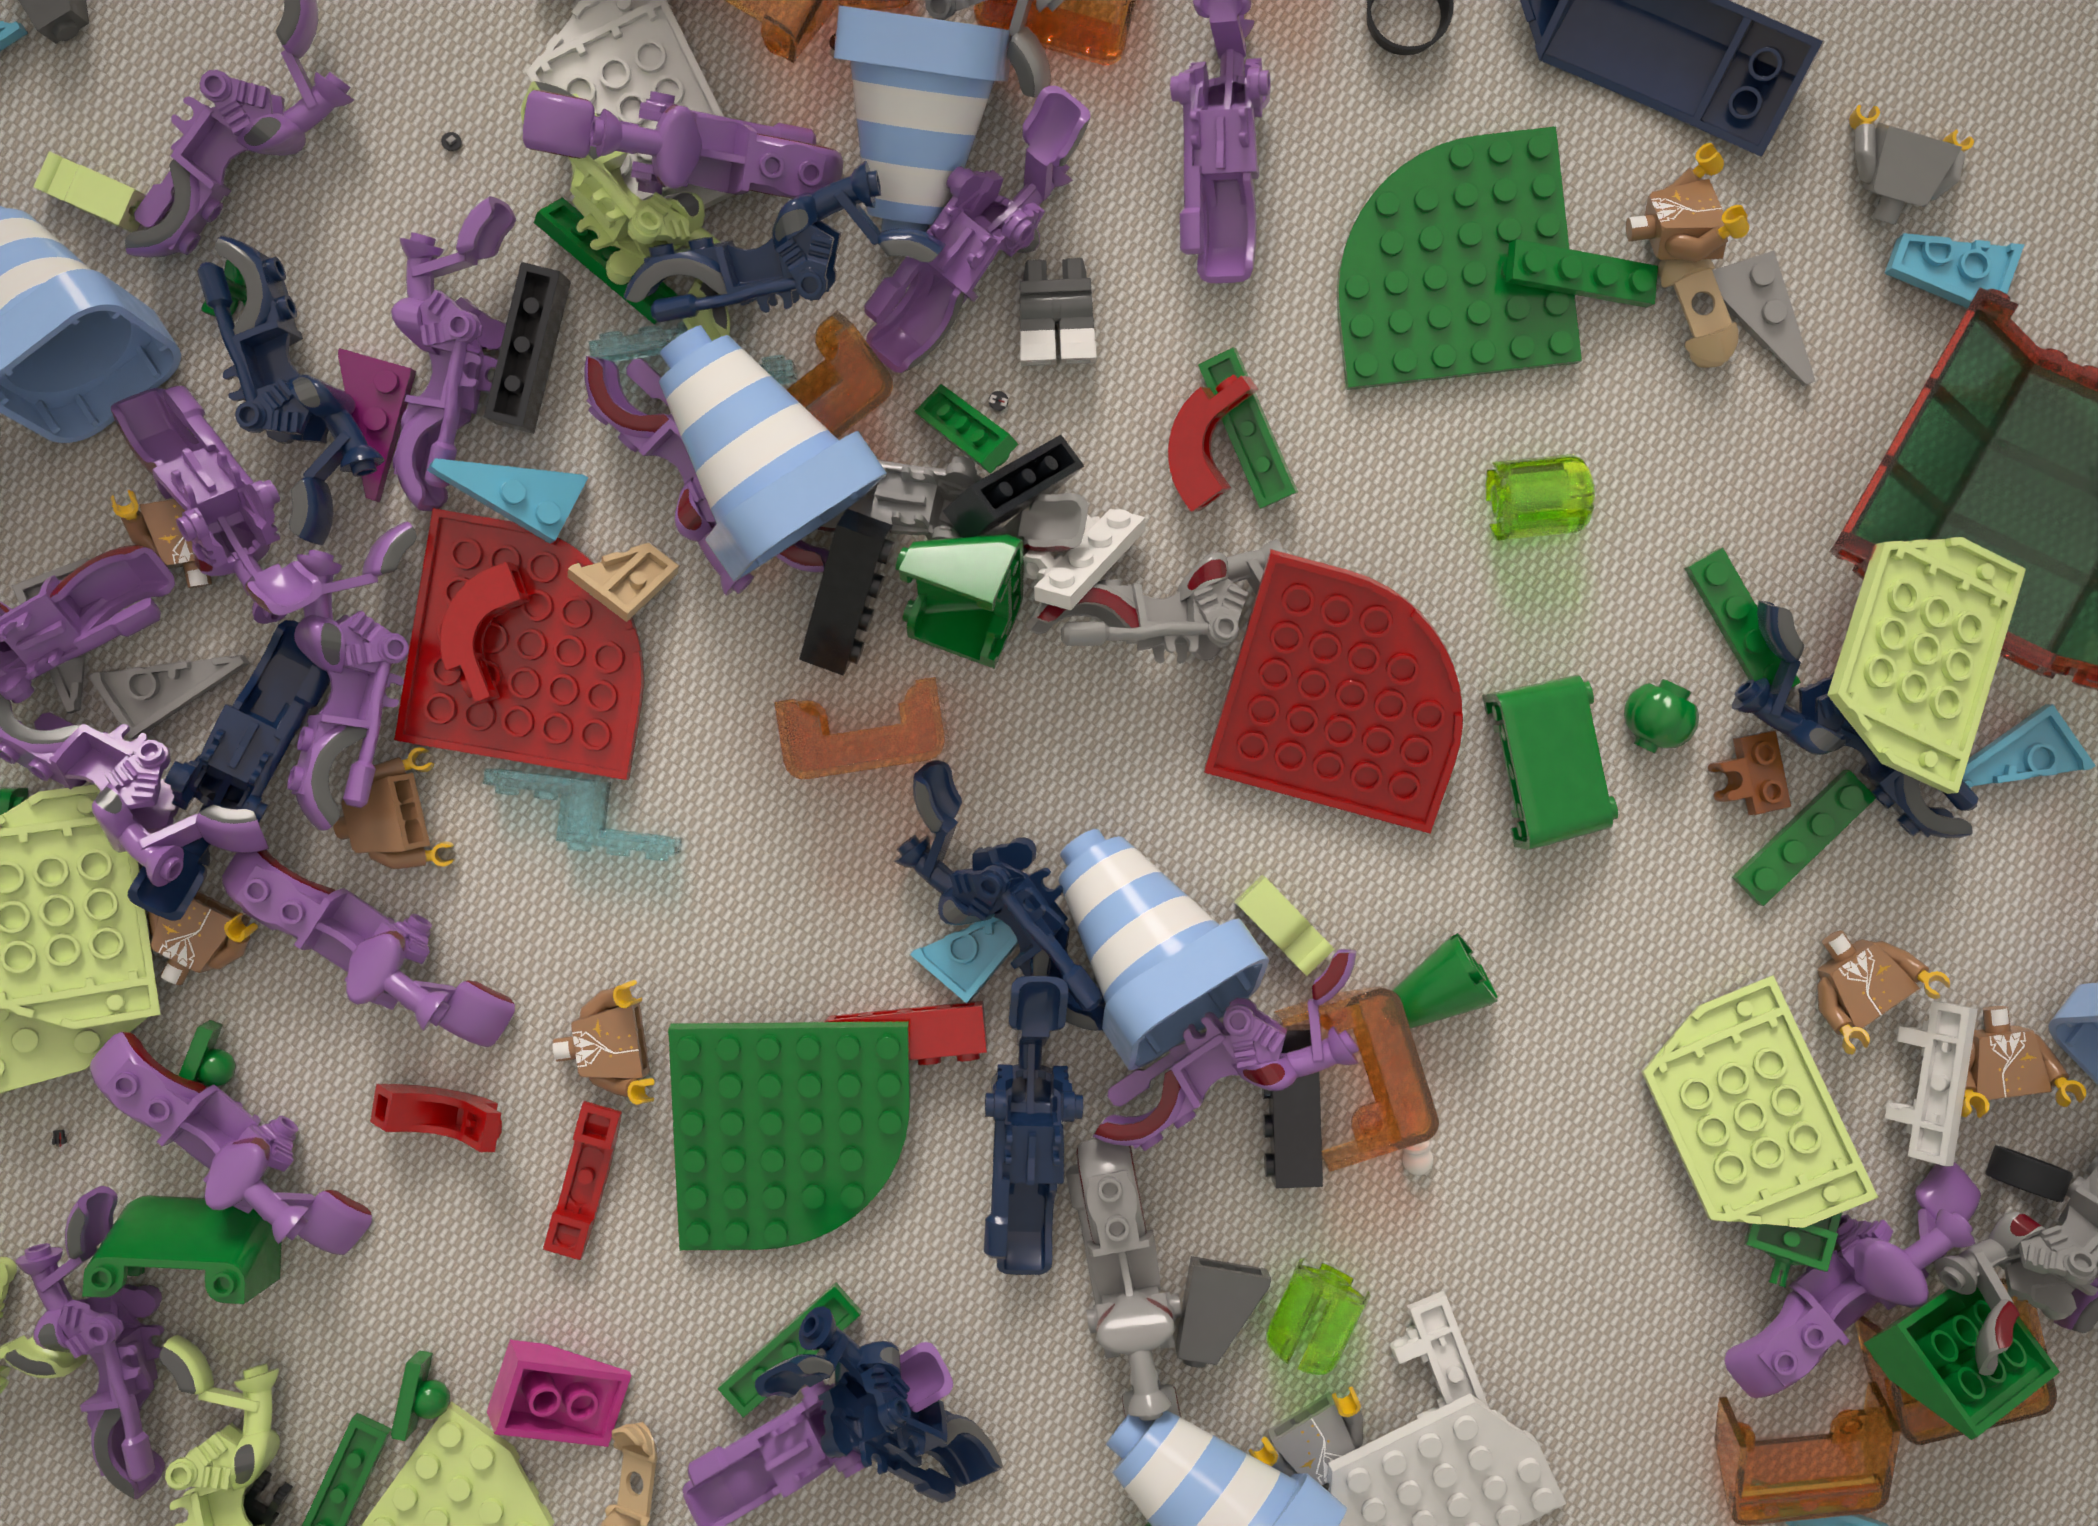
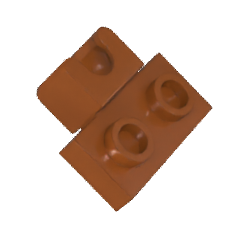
(1754, 774)

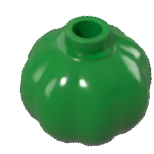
(1661, 716)

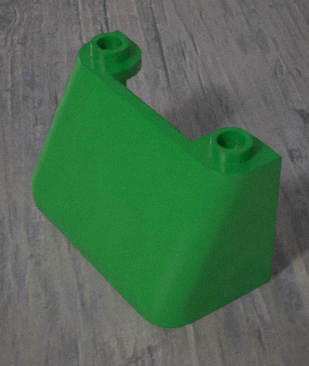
(965, 593)
(1552, 761)
(187, 1234)

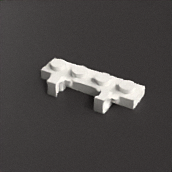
(1069, 578)
(1942, 1083)
(1439, 1342)

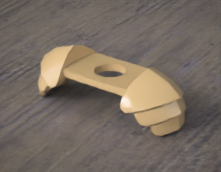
(1713, 333)
(640, 1457)

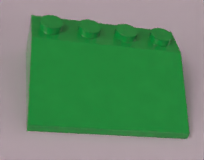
(1935, 1362)

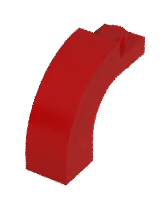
(1191, 436)
(467, 621)
(437, 1112)

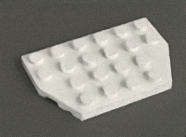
(615, 59)
(1447, 1471)

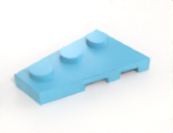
(1953, 267)

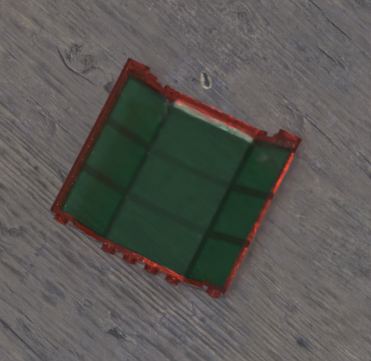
(2009, 461)

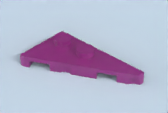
(379, 398)

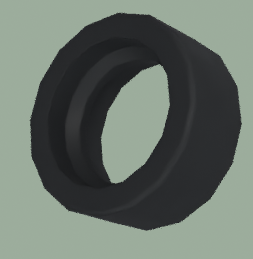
(2028, 1174)

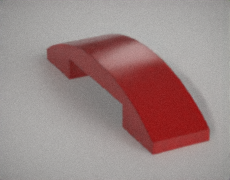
(584, 1180)

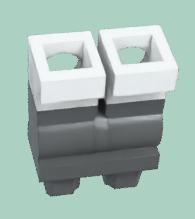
(1056, 302)

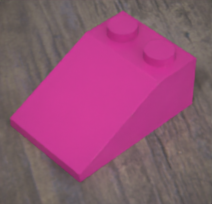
(556, 1395)

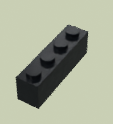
(527, 347)
(1013, 488)
(846, 591)
(1294, 1125)

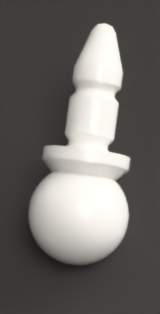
(1418, 1158)

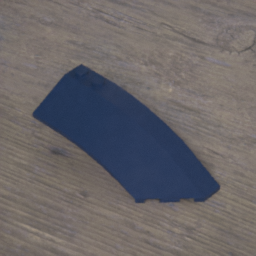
(1686, 58)

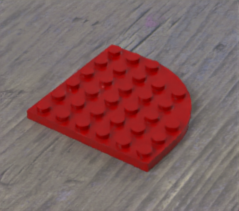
(560, 662)
(1340, 697)

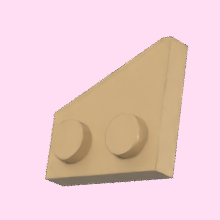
(626, 579)

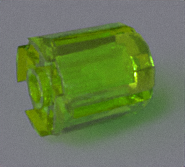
(1540, 496)
(1299, 1304)

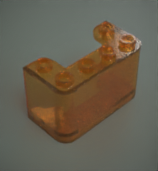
(814, 752)

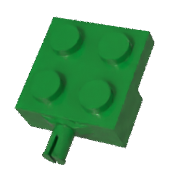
(1795, 1245)

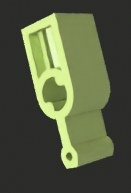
(89, 191)
(1284, 925)

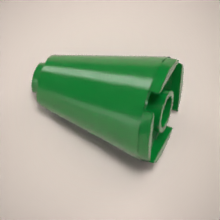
(1445, 985)

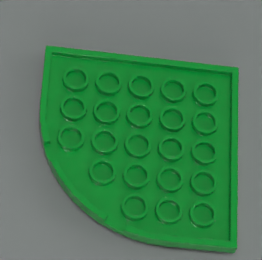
(1429, 266)
(783, 1127)

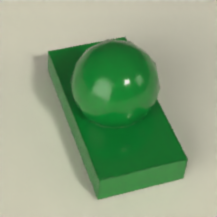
(204, 1062)
(418, 1396)

